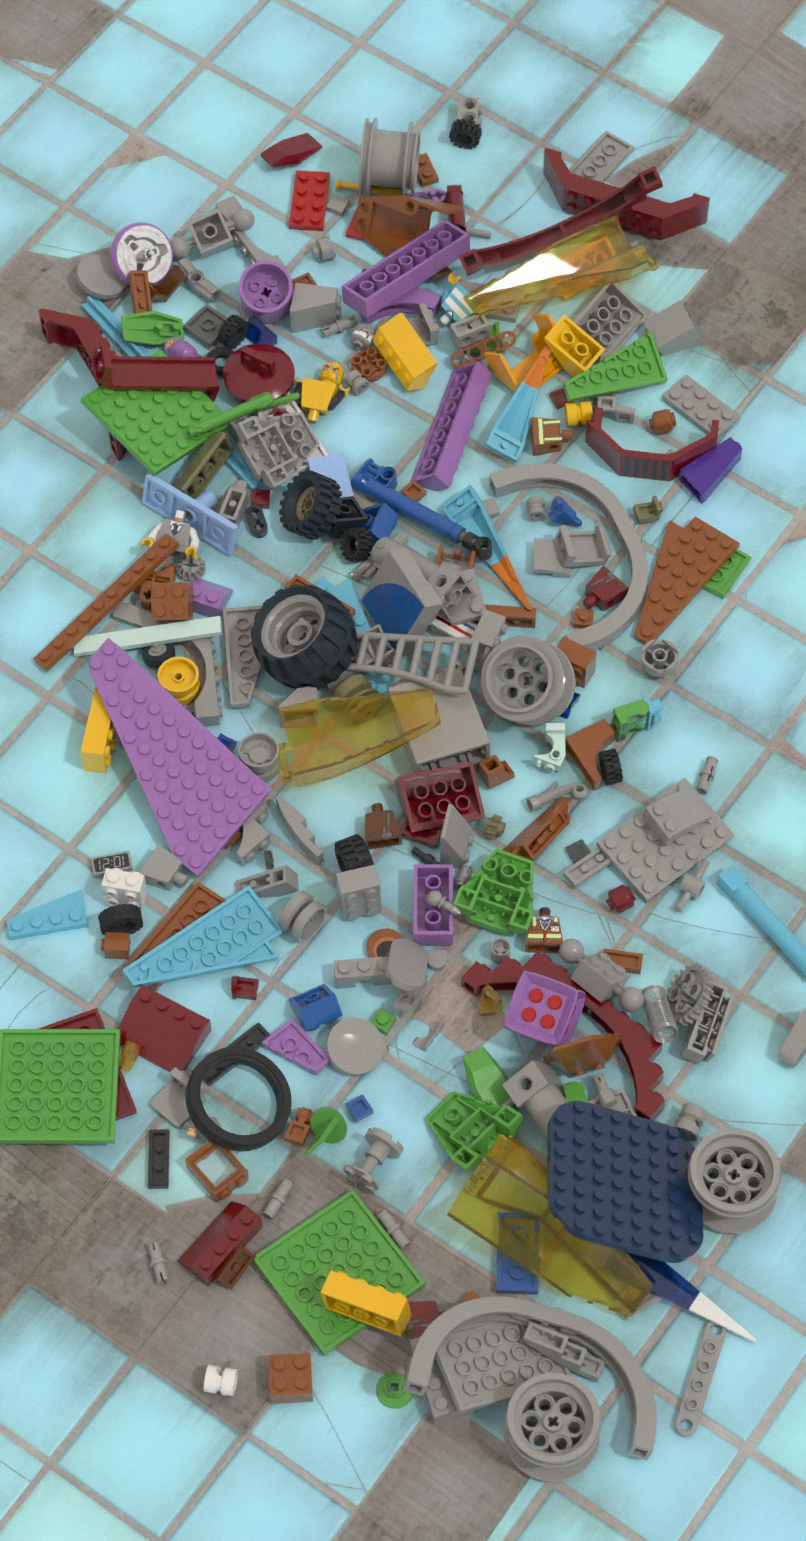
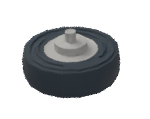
(157, 654)

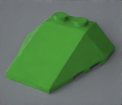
(471, 1127)

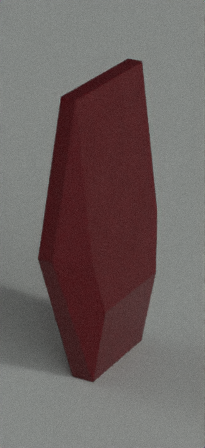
(291, 150)

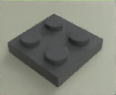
(205, 325)

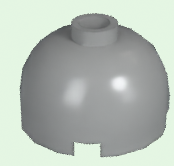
(659, 657)

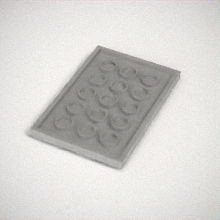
(646, 861)
(489, 1364)

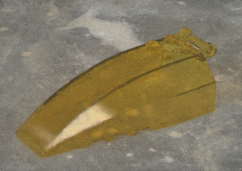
(346, 733)

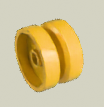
(180, 679)

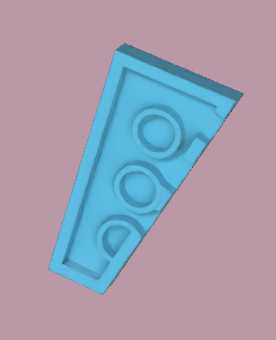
(55, 916)

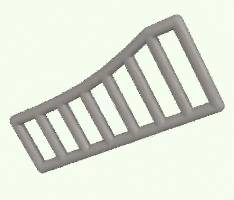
(412, 674)

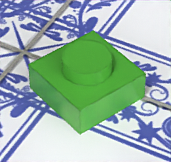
(383, 1021)

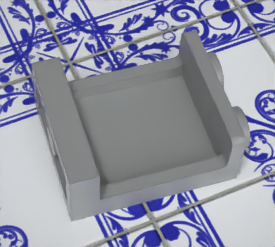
(583, 547)

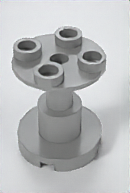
(380, 1148)

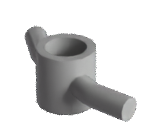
(692, 886)

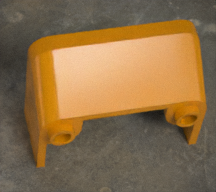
(513, 377)

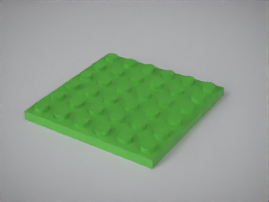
(153, 421)
(58, 1086)
(335, 1239)

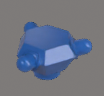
(562, 512)

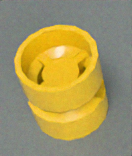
(578, 413)

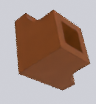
(494, 771)

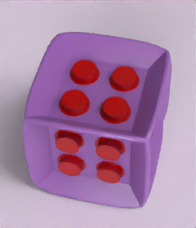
(544, 1009)

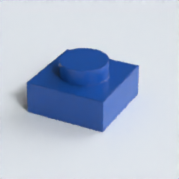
(359, 1108)

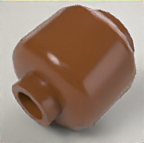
(662, 421)

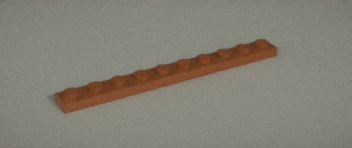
(106, 602)

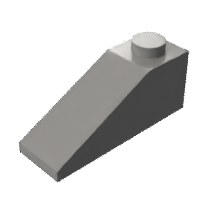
(271, 883)

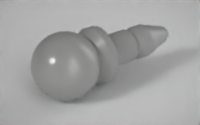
(435, 899)

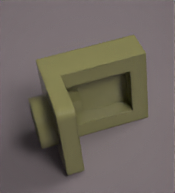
(648, 511)

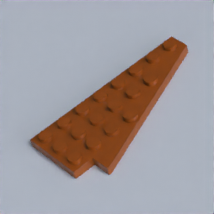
(682, 569)

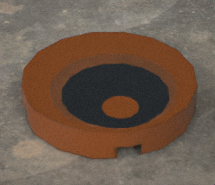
(380, 942)

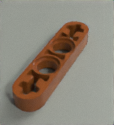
(482, 347)

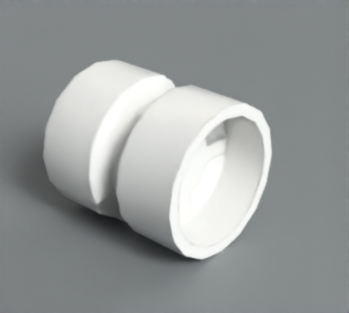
(220, 1380)

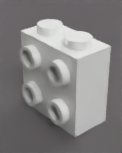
(124, 887)

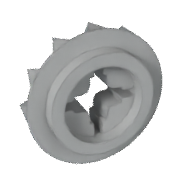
(196, 571)

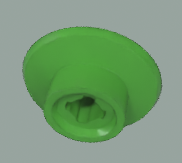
(390, 1398)

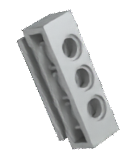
(702, 1031)

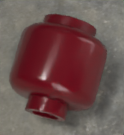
(620, 899)

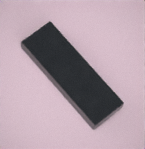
(158, 1159)

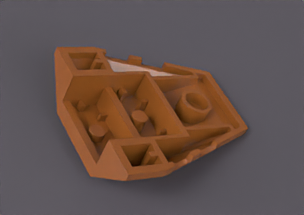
(584, 1053)

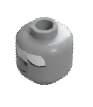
(362, 336)

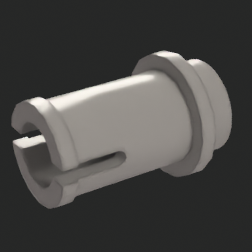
(463, 876)

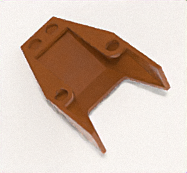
(396, 220)

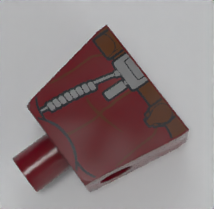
(604, 590)
(422, 1316)

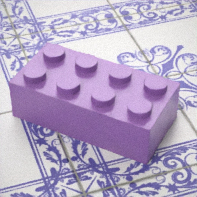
(432, 924)

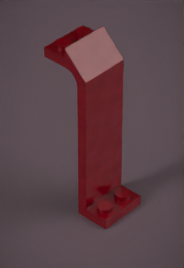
(154, 372)

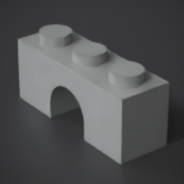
(353, 970)

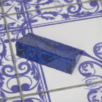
(260, 333)

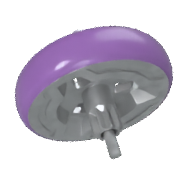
(145, 237)

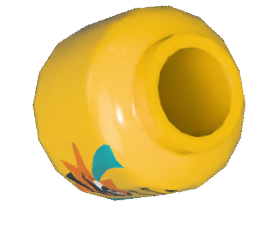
(331, 373)

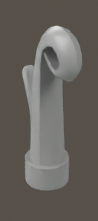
(552, 793)

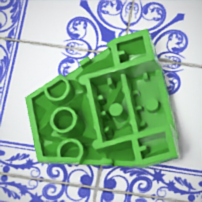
(499, 894)

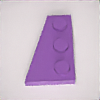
(296, 1045)

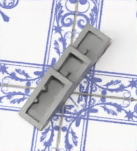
(297, 827)
(565, 1353)

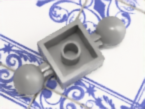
(212, 233)
(601, 976)

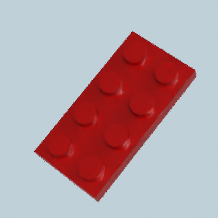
(309, 200)

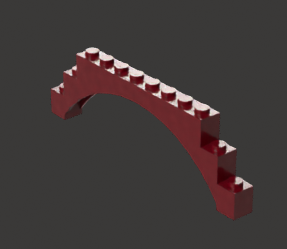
(524, 248)
(636, 1043)

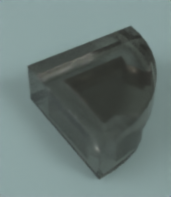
(268, 859)

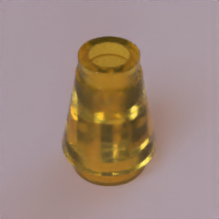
(129, 1054)

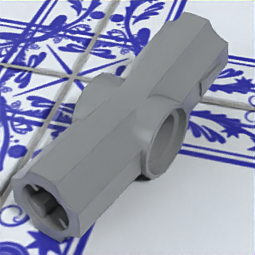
(197, 281)

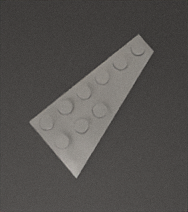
(241, 659)

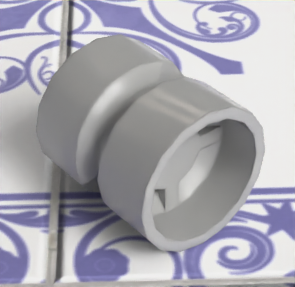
(690, 1120)

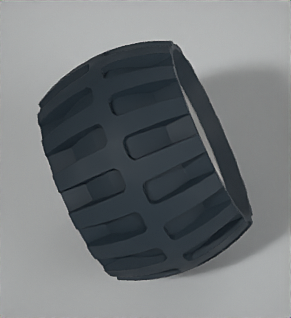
(304, 637)

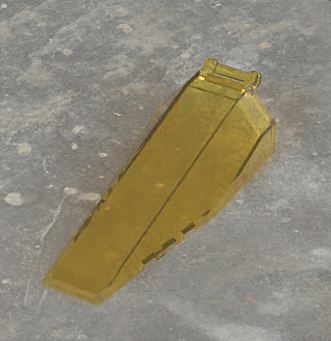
(574, 264)

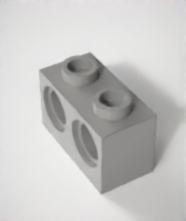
(469, 109)
(469, 331)

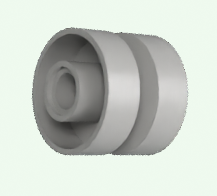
(260, 755)

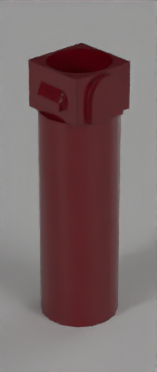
(455, 197)

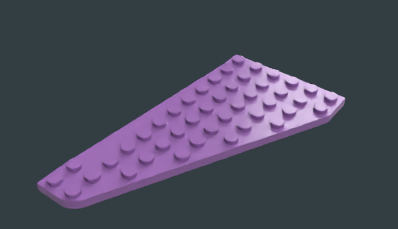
(185, 771)

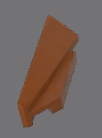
(541, 831)

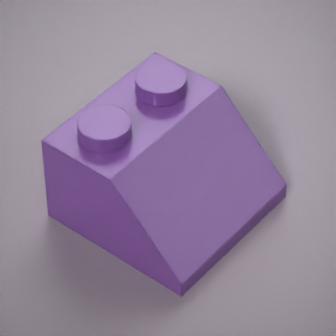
(209, 598)

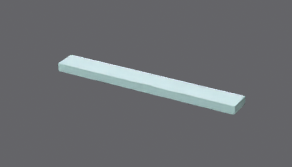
(152, 635)

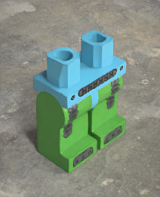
(636, 717)

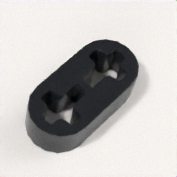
(253, 522)

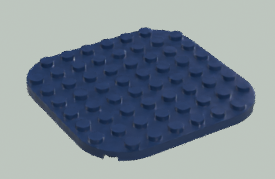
(622, 1182)

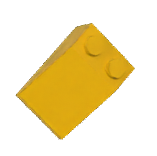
(573, 346)

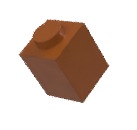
(116, 945)

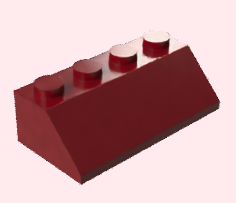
(212, 1248)

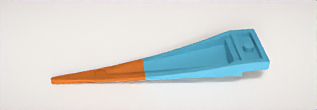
(511, 427)
(470, 512)

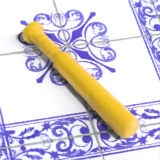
(375, 189)

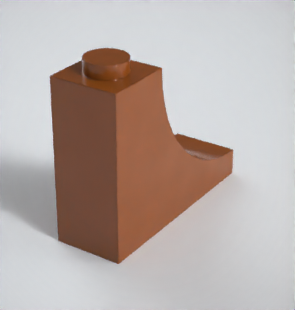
(585, 749)

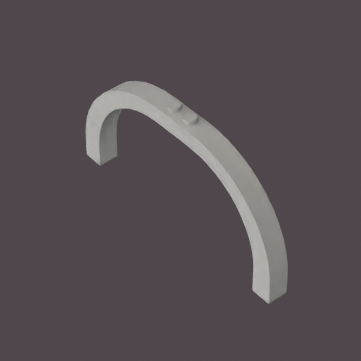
(583, 485)
(577, 1328)

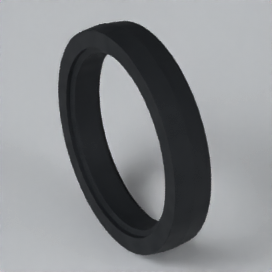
(267, 1069)

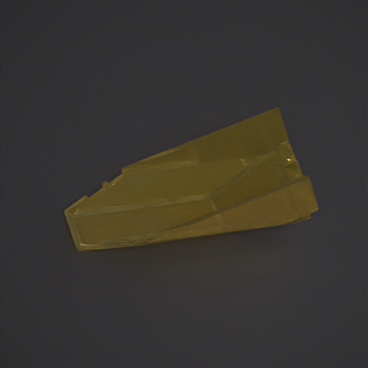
(517, 1183)

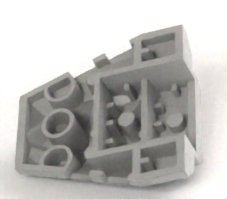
(276, 445)

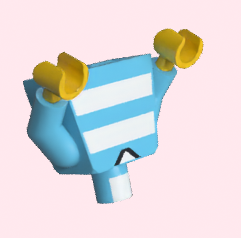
(453, 301)

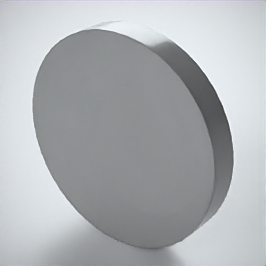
(98, 278)
(354, 1046)

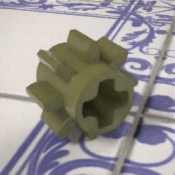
(494, 826)

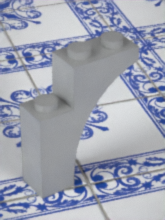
(254, 836)

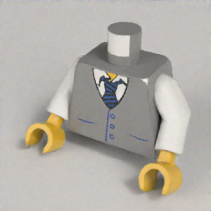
(178, 530)

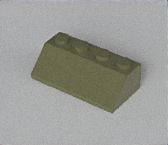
(204, 465)

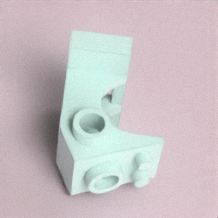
(556, 737)

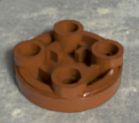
(369, 364)

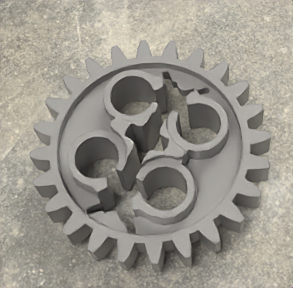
(697, 988)

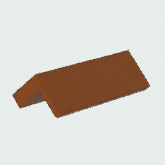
(514, 615)

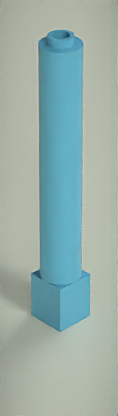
(737, 888)

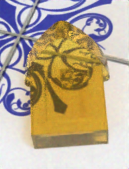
(490, 1001)

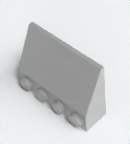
(610, 317)

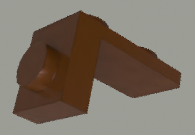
(168, 286)

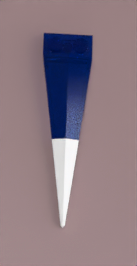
(676, 1289)

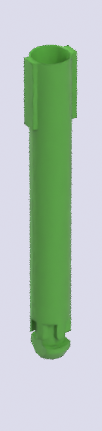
(254, 404)

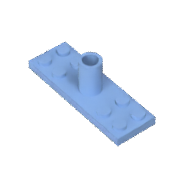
(208, 524)

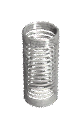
(660, 1002)

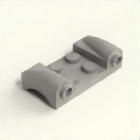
(369, 658)

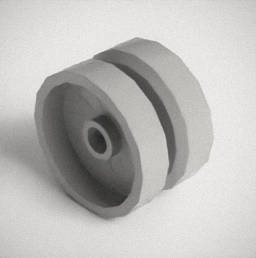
(302, 916)

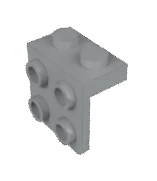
(425, 326)
(171, 1099)

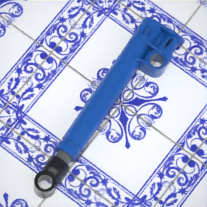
(374, 483)

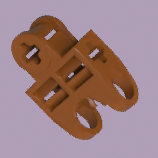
(144, 588)

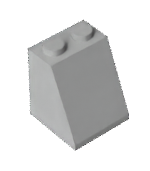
(313, 307)
(674, 329)

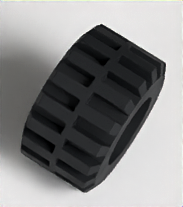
(352, 853)

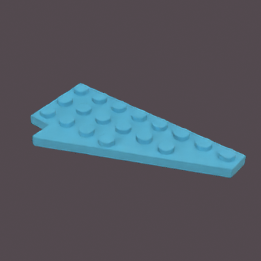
(222, 939)

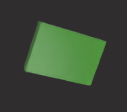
(728, 574)

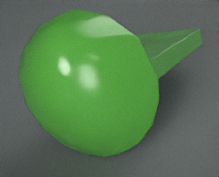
(327, 1126)

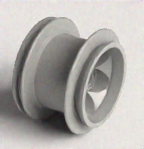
(388, 158)
(510, 656)
(739, 1150)
(547, 1461)

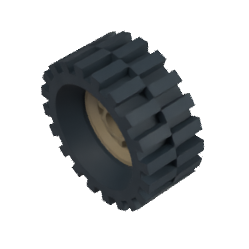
(310, 505)

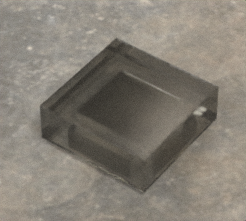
(577, 851)

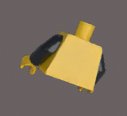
(319, 397)

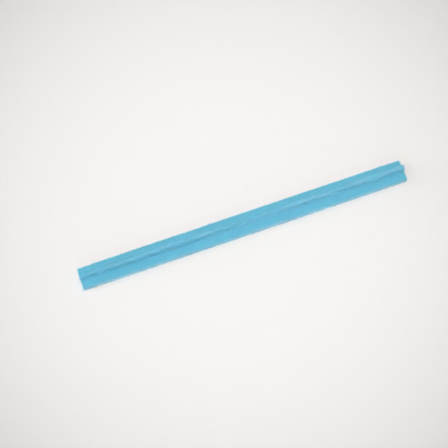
(113, 329)

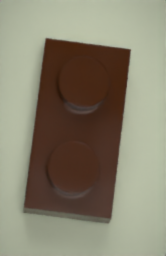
(234, 1266)

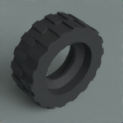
(121, 919)

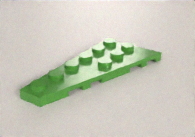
(624, 370)

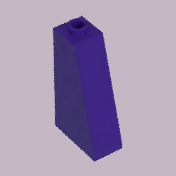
(710, 469)

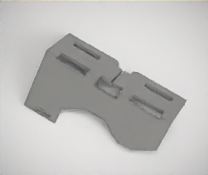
(425, 1042)

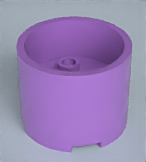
(269, 278)

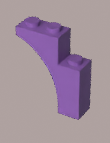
(408, 304)

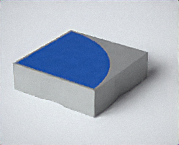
(401, 598)

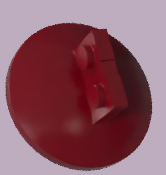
(258, 370)

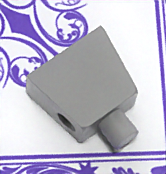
(163, 870)

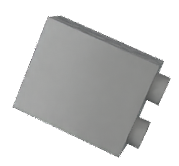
(458, 737)

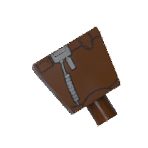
(381, 828)

